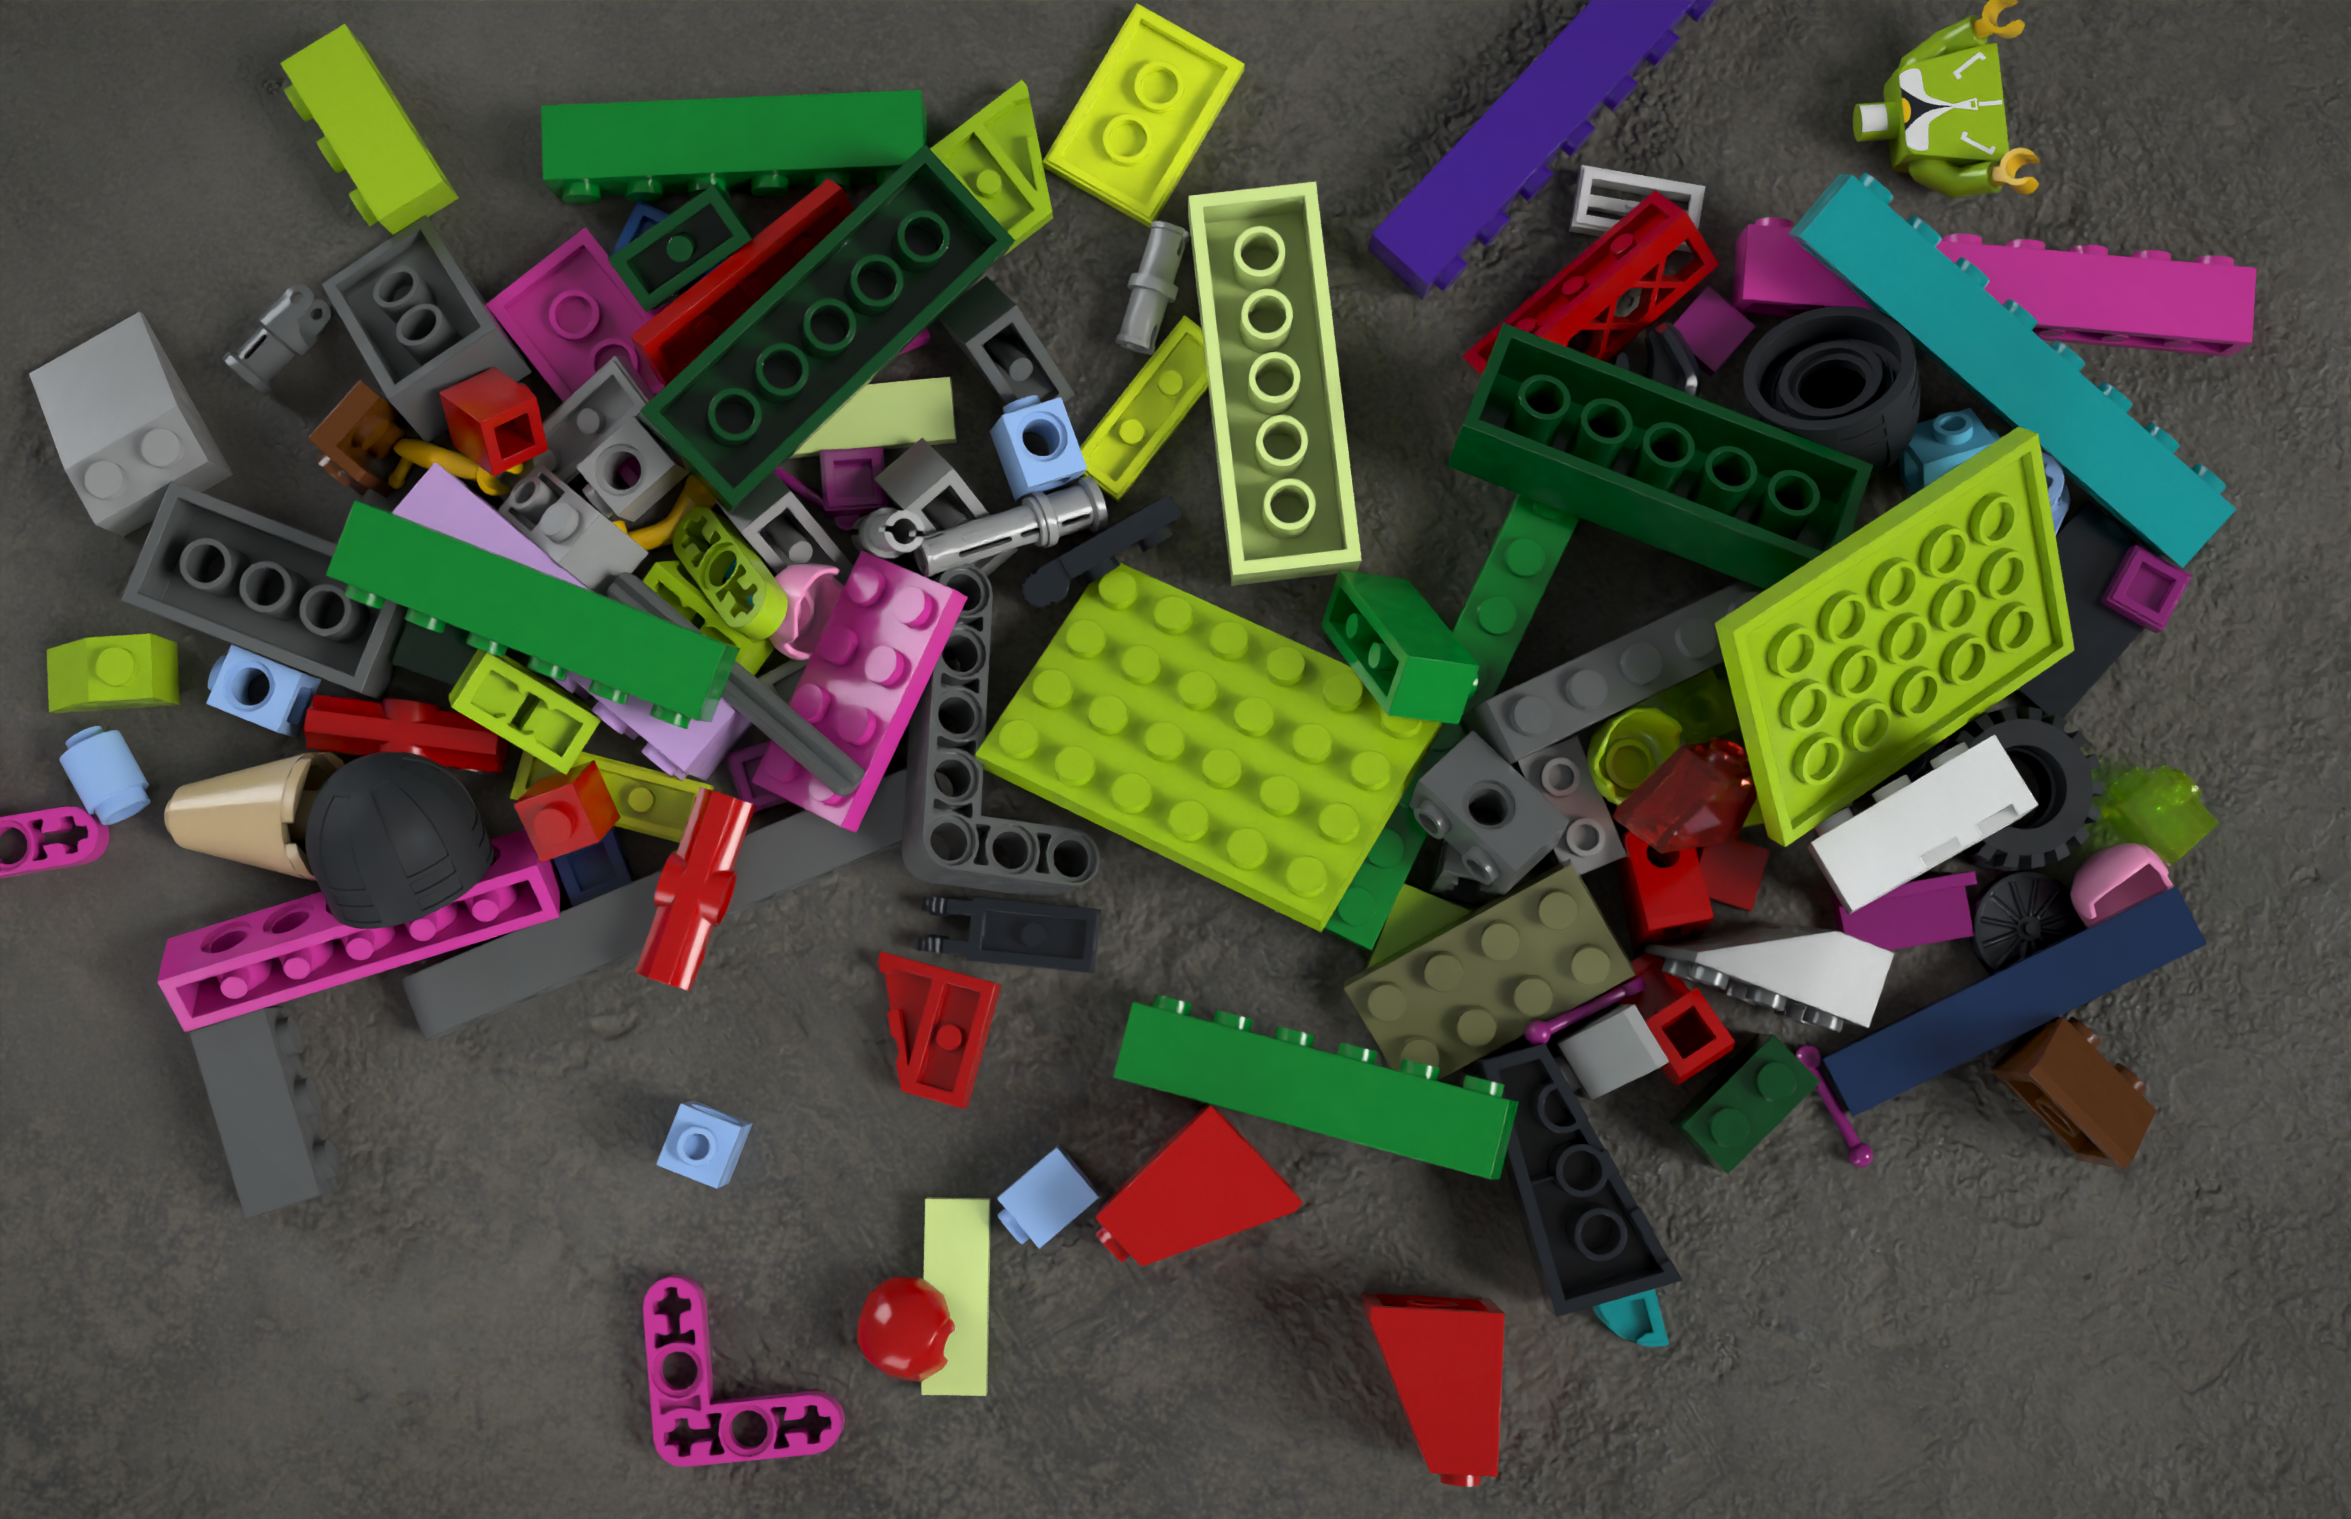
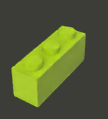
(366, 132)

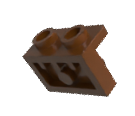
(355, 433)

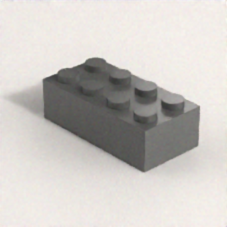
(262, 591)

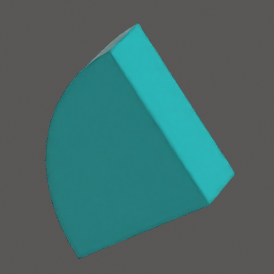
(1635, 1319)

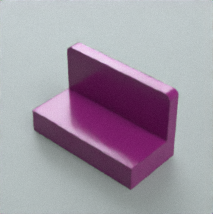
(1912, 913)

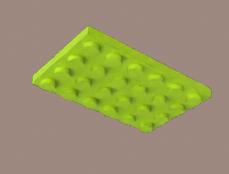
(1897, 636)
(1210, 743)

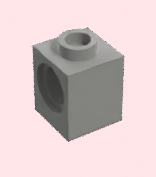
(658, 471)

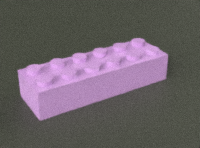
(459, 511)

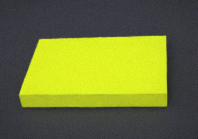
(1143, 115)

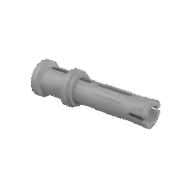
(1037, 521)

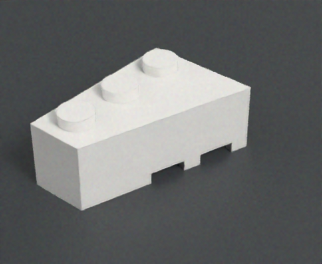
(1920, 822)

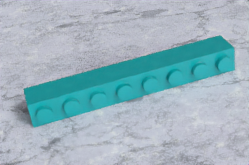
(2011, 368)

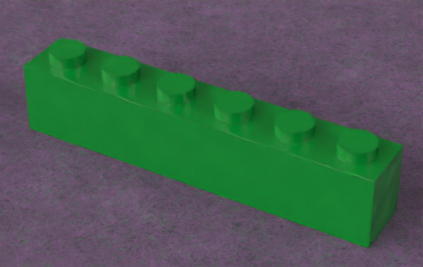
(733, 141)
(533, 613)
(1316, 1089)

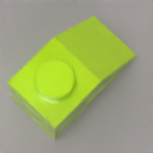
(113, 673)

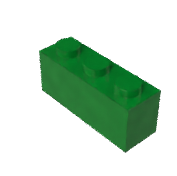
(1399, 647)

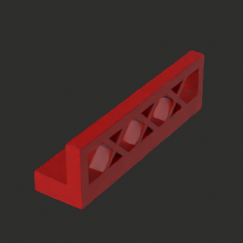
(1588, 288)

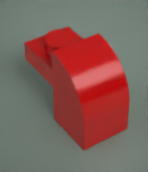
(1678, 1020)

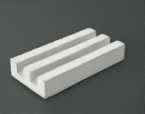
(1627, 182)

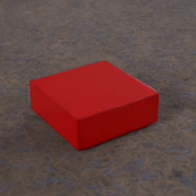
(1733, 872)

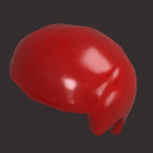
(905, 1328)

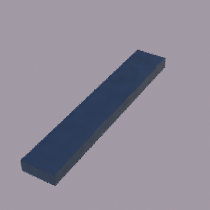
(2013, 1000)

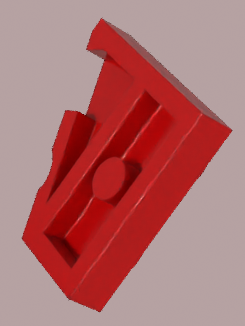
(938, 1027)

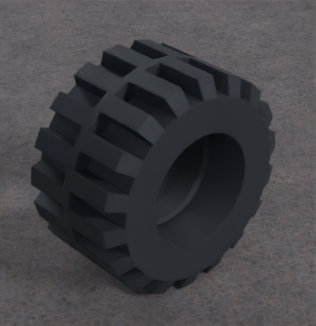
(2063, 786)

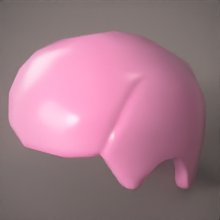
(811, 599)
(2116, 880)

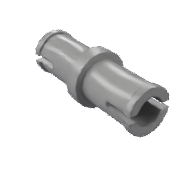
(1152, 287)
(887, 532)

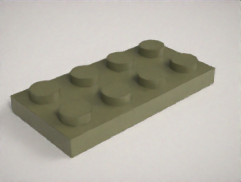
(1491, 974)

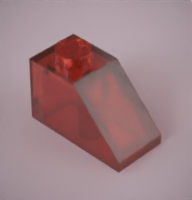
(1692, 798)

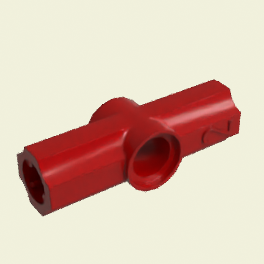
(403, 726)
(695, 889)

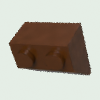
(2078, 1092)

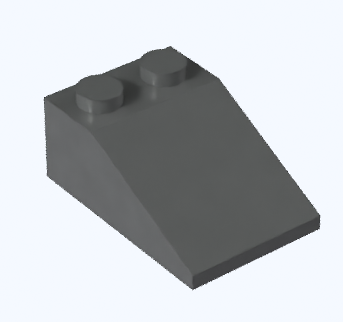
(420, 323)

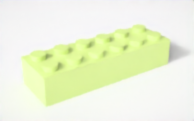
(1274, 383)

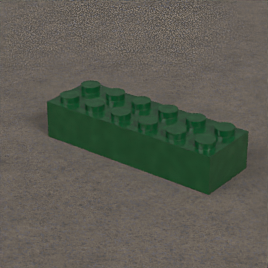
(826, 329)
(1655, 461)

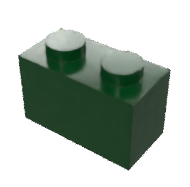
(681, 247)
(1744, 1102)

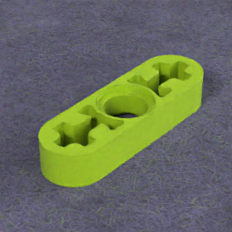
(748, 577)

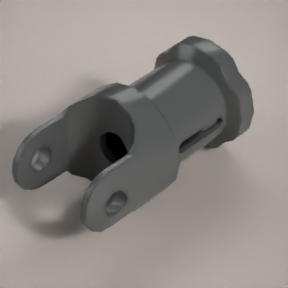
(283, 332)

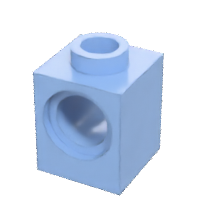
(1030, 472)
(287, 698)
(704, 1144)
(1046, 1198)

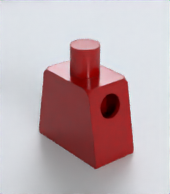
(1661, 900)

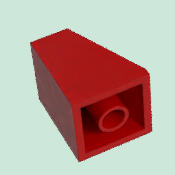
(1193, 1193)
(1446, 1376)

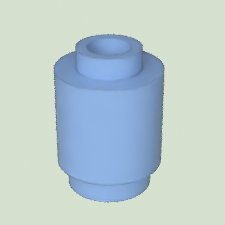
(105, 774)

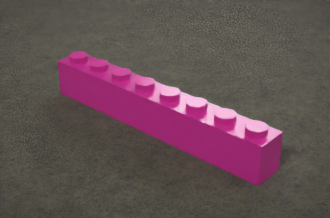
(2071, 294)

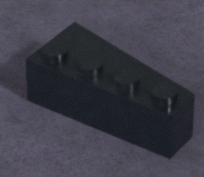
(1572, 1203)

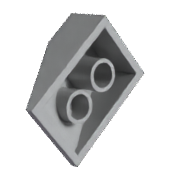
(125, 426)

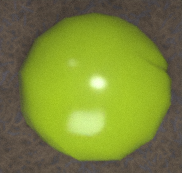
(1630, 749)

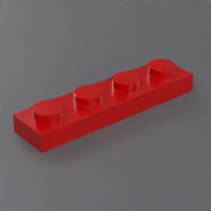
(727, 292)

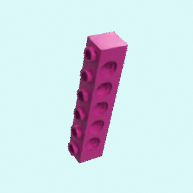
(305, 949)

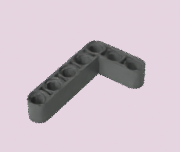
(959, 817)

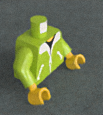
(1949, 112)

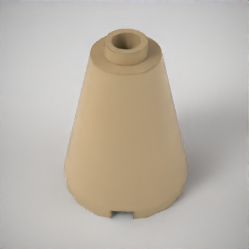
(253, 813)

